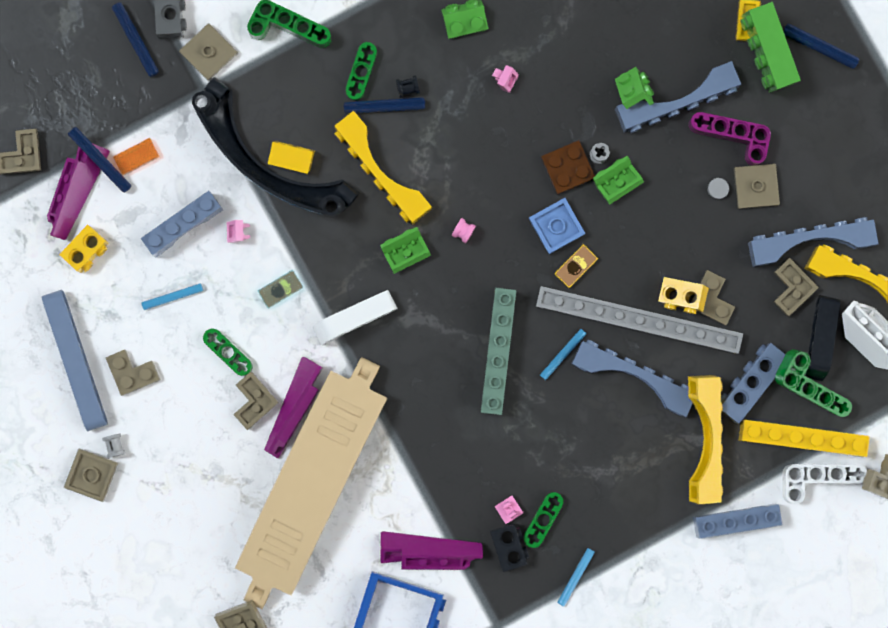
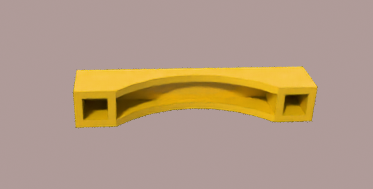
(410, 201)
(828, 264)
(804, 438)
(706, 481)

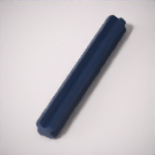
(135, 39)
(820, 46)
(384, 105)
(99, 159)

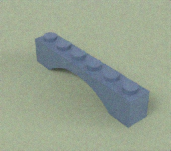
(719, 81)
(854, 235)
(592, 359)

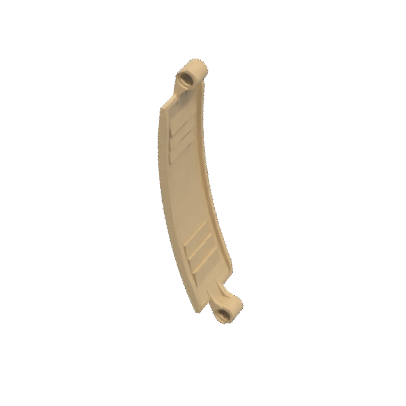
(310, 482)

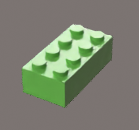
(770, 47)

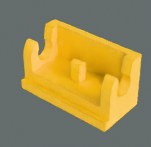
(291, 157)

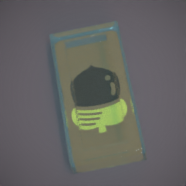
(280, 289)

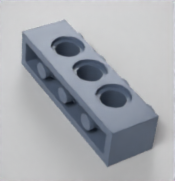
(763, 379)
(737, 521)

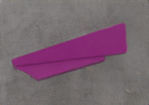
(72, 191)
(295, 405)
(428, 552)

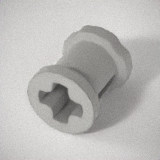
(593, 153)
(113, 445)

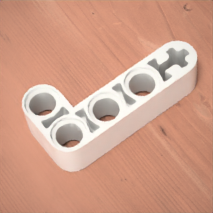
(354, 317)
(824, 477)

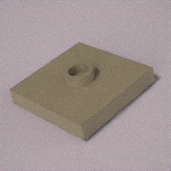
(208, 52)
(756, 186)
(91, 475)

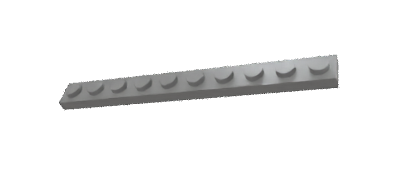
(639, 320)

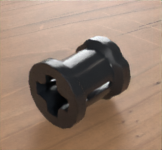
(407, 86)

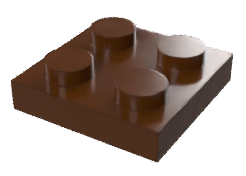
(568, 167)

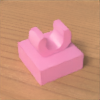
(506, 78)
(235, 231)
(508, 509)

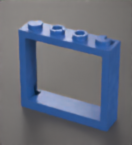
(374, 577)

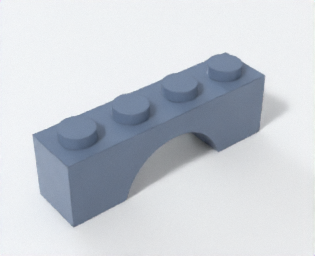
(186, 219)

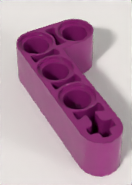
(729, 124)

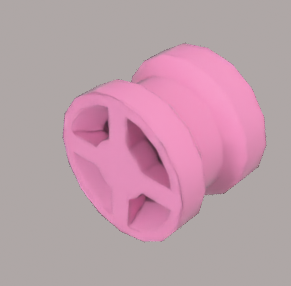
(463, 230)

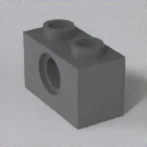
(169, 28)

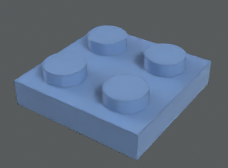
(556, 226)

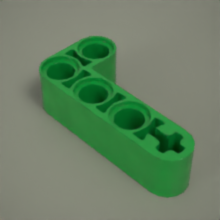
(291, 27)
(814, 389)

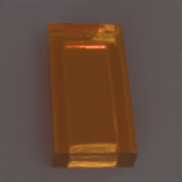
(136, 156)

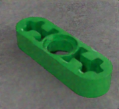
(361, 87)
(213, 345)
(546, 503)

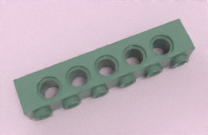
(498, 351)

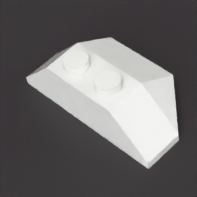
(867, 332)

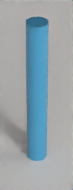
(172, 296)
(563, 354)
(575, 577)

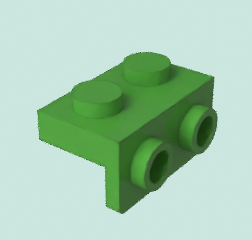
(464, 18)
(634, 87)
(617, 180)
(405, 250)

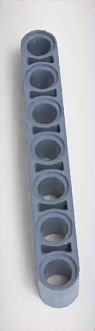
(74, 360)

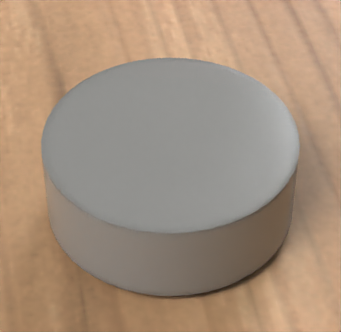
(718, 188)

